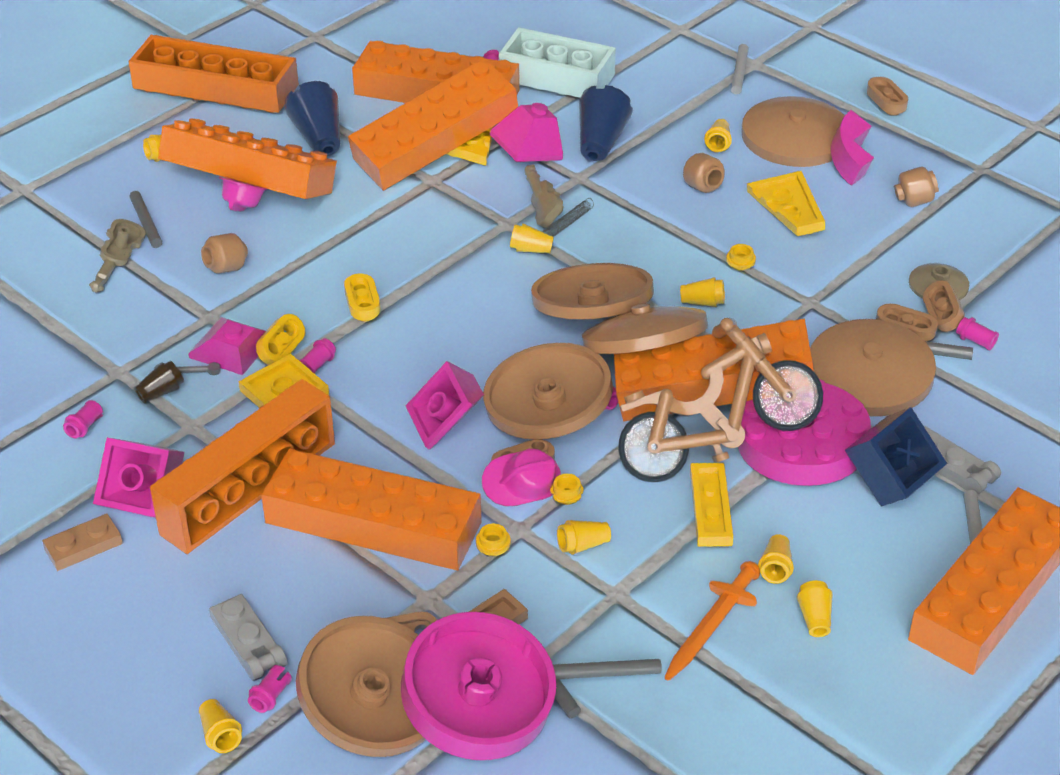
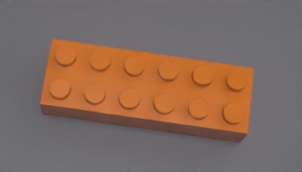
(406, 72)
(214, 73)
(433, 123)
(247, 159)
(681, 363)
(237, 466)
(372, 509)
(990, 583)

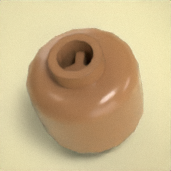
(703, 172)
(916, 186)
(224, 253)

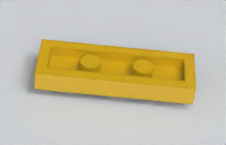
(711, 504)

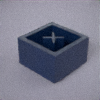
(896, 457)

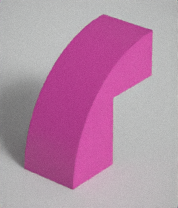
(846, 152)

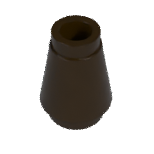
(160, 381)

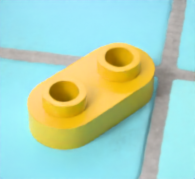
(362, 297)
(276, 343)

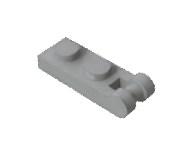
(962, 464)
(247, 636)

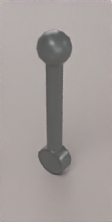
(212, 369)

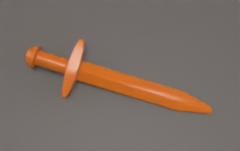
(729, 595)

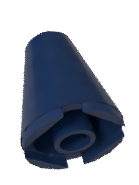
(316, 115)
(602, 119)

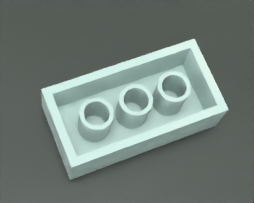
(559, 62)

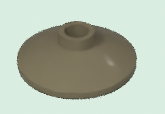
(929, 273)

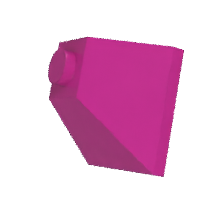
(529, 134)
(229, 345)
(443, 402)
(129, 472)

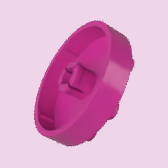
(811, 453)
(486, 717)

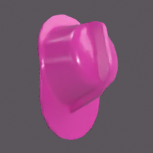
(240, 194)
(520, 477)

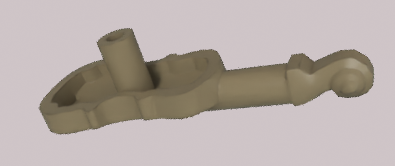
(544, 198)
(123, 237)

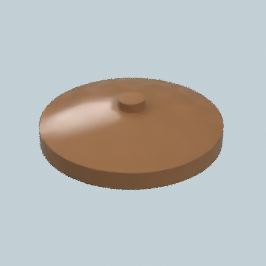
(791, 130)
(592, 290)
(645, 329)
(875, 363)
(548, 391)
(353, 686)

